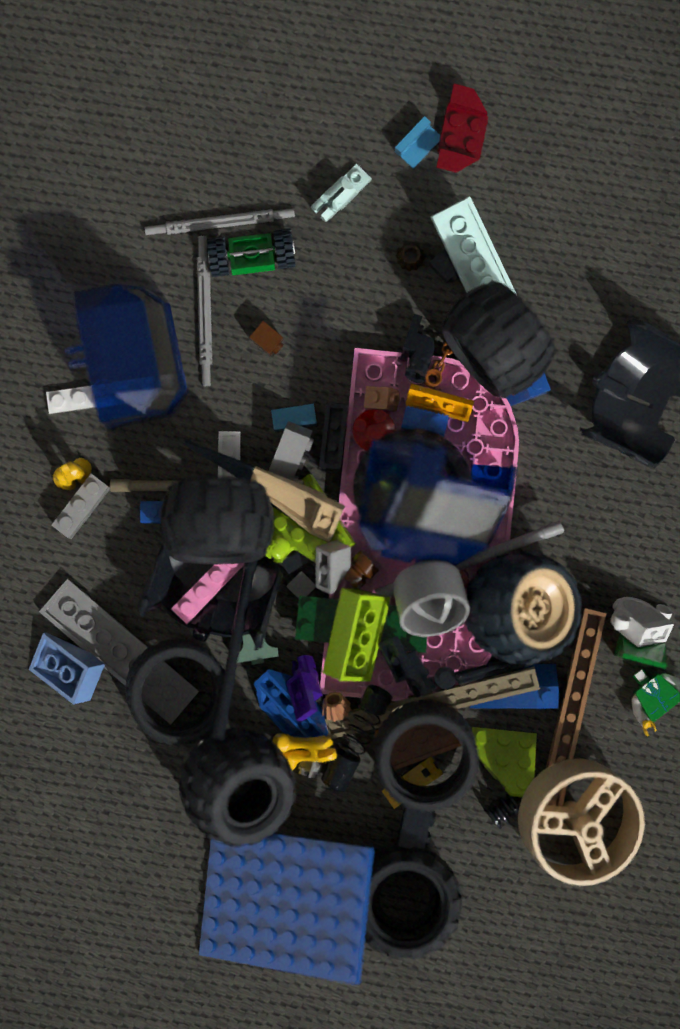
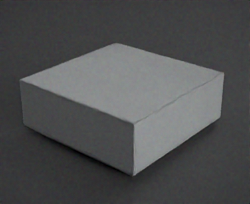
(301, 585)

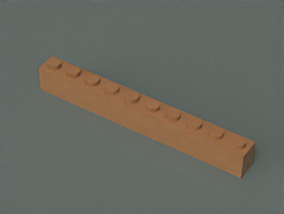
(575, 693)

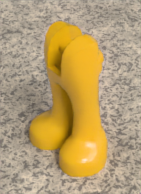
(65, 476)
(316, 748)

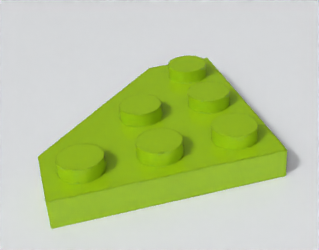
(508, 757)

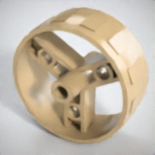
(583, 826)

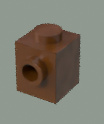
(267, 339)

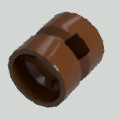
(360, 570)

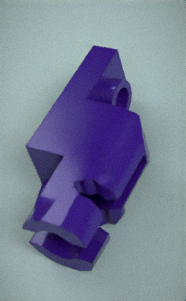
(304, 687)

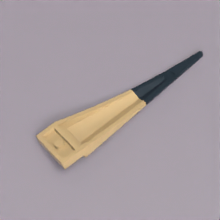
(301, 503)

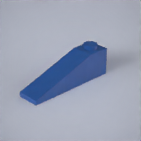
(543, 698)

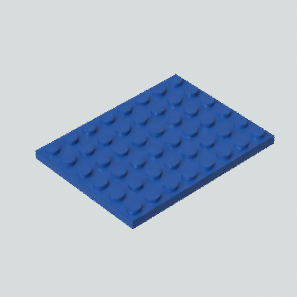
(288, 906)

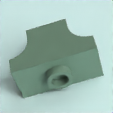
(256, 657)

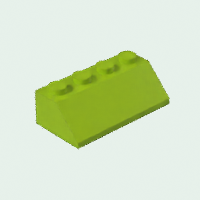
(356, 635)

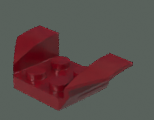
(462, 130)

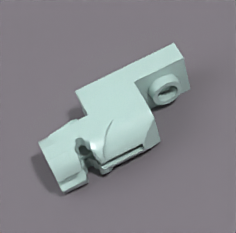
(341, 192)

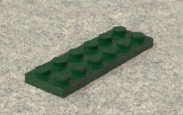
(318, 615)

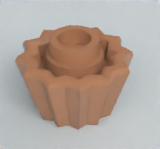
(335, 706)

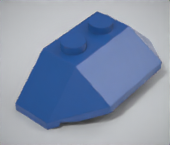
(277, 704)

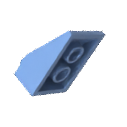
(66, 668)

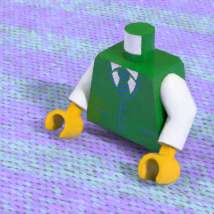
(654, 697)

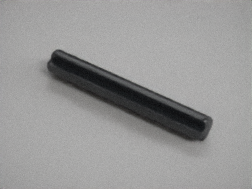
(486, 671)

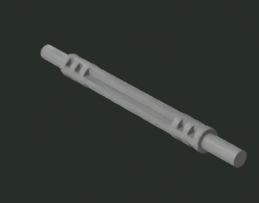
(219, 221)
(204, 311)

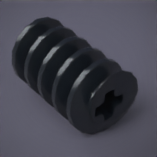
(504, 810)

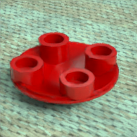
(372, 426)

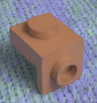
(381, 398)

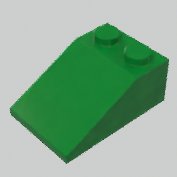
(651, 654)

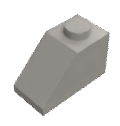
(331, 565)

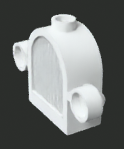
(641, 621)

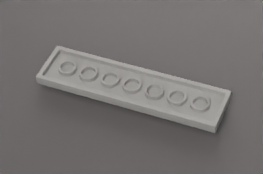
(116, 647)

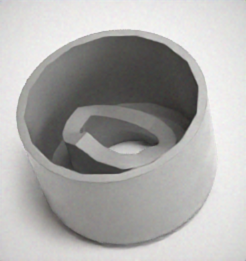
(430, 598)

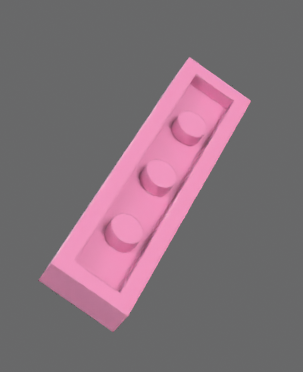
(205, 590)

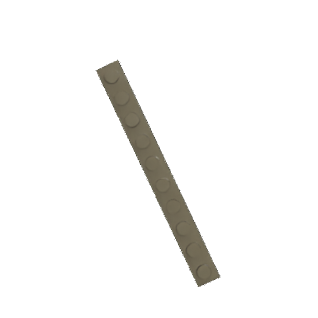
(456, 697)

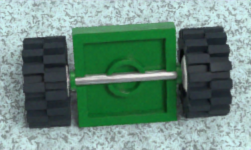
(251, 253)

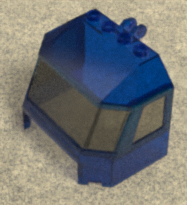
(129, 354)
(426, 516)

